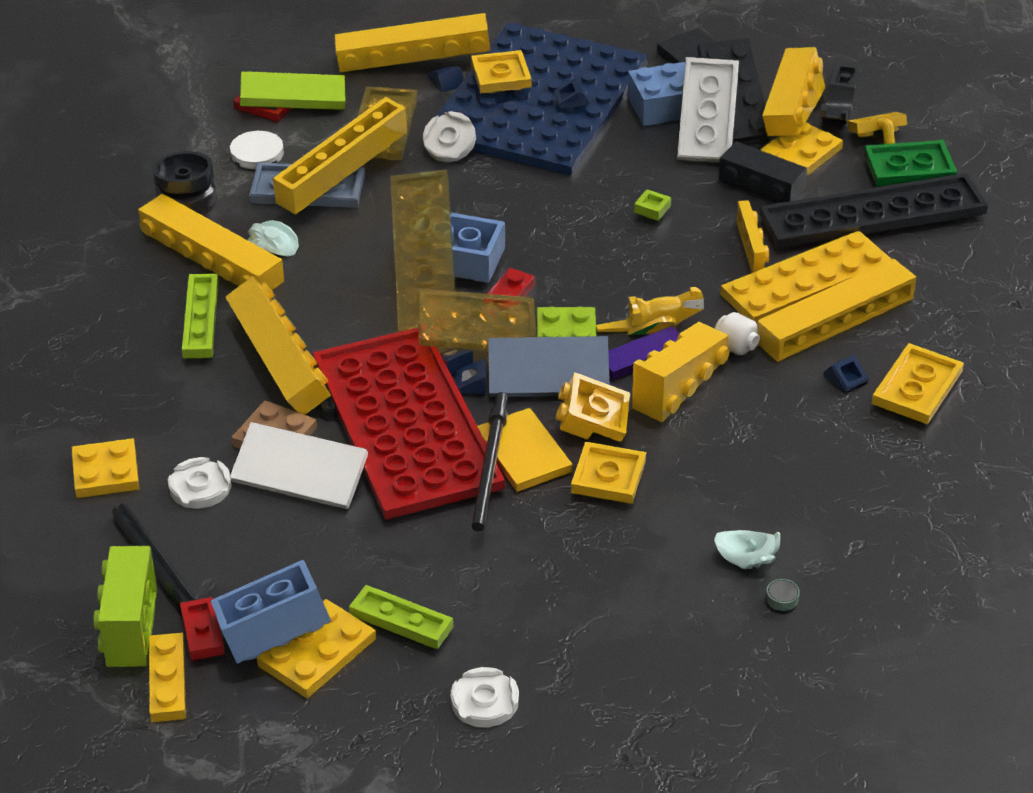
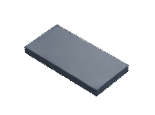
(344, 194)
(544, 363)

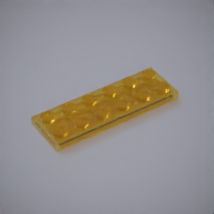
(421, 239)

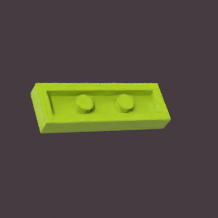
(401, 616)

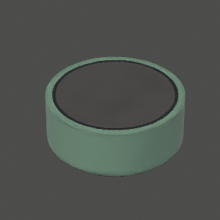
(782, 594)

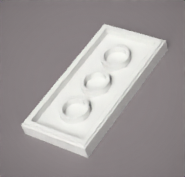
(707, 109)
(299, 465)

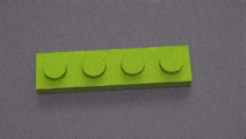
(200, 316)

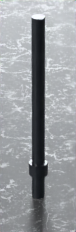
(497, 420)

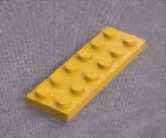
(802, 276)

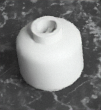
(741, 331)

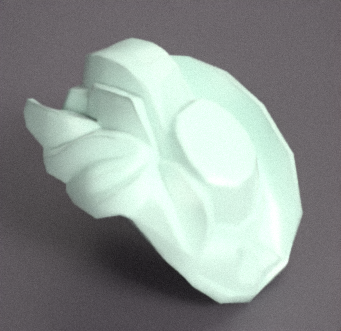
(274, 237)
(747, 547)

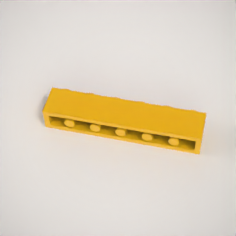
(412, 42)
(340, 155)
(209, 243)
(835, 309)
(278, 346)

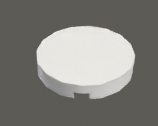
(449, 137)
(256, 148)
(199, 483)
(484, 697)

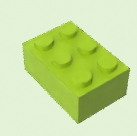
(126, 606)

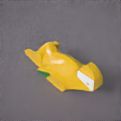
(657, 314)

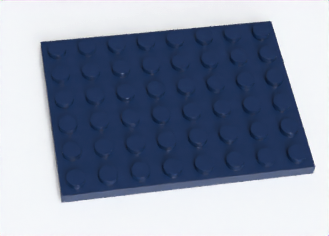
(529, 121)

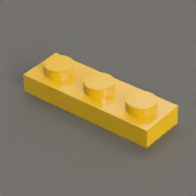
(751, 236)
(167, 677)

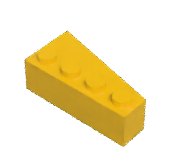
(794, 92)
(677, 370)

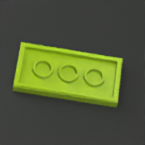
(292, 90)

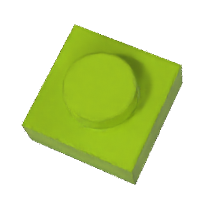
(652, 204)

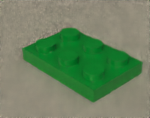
(908, 162)

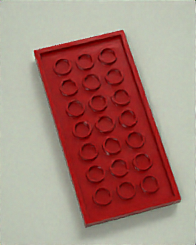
(410, 419)

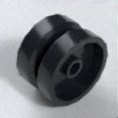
(186, 179)

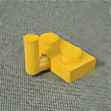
(886, 122)

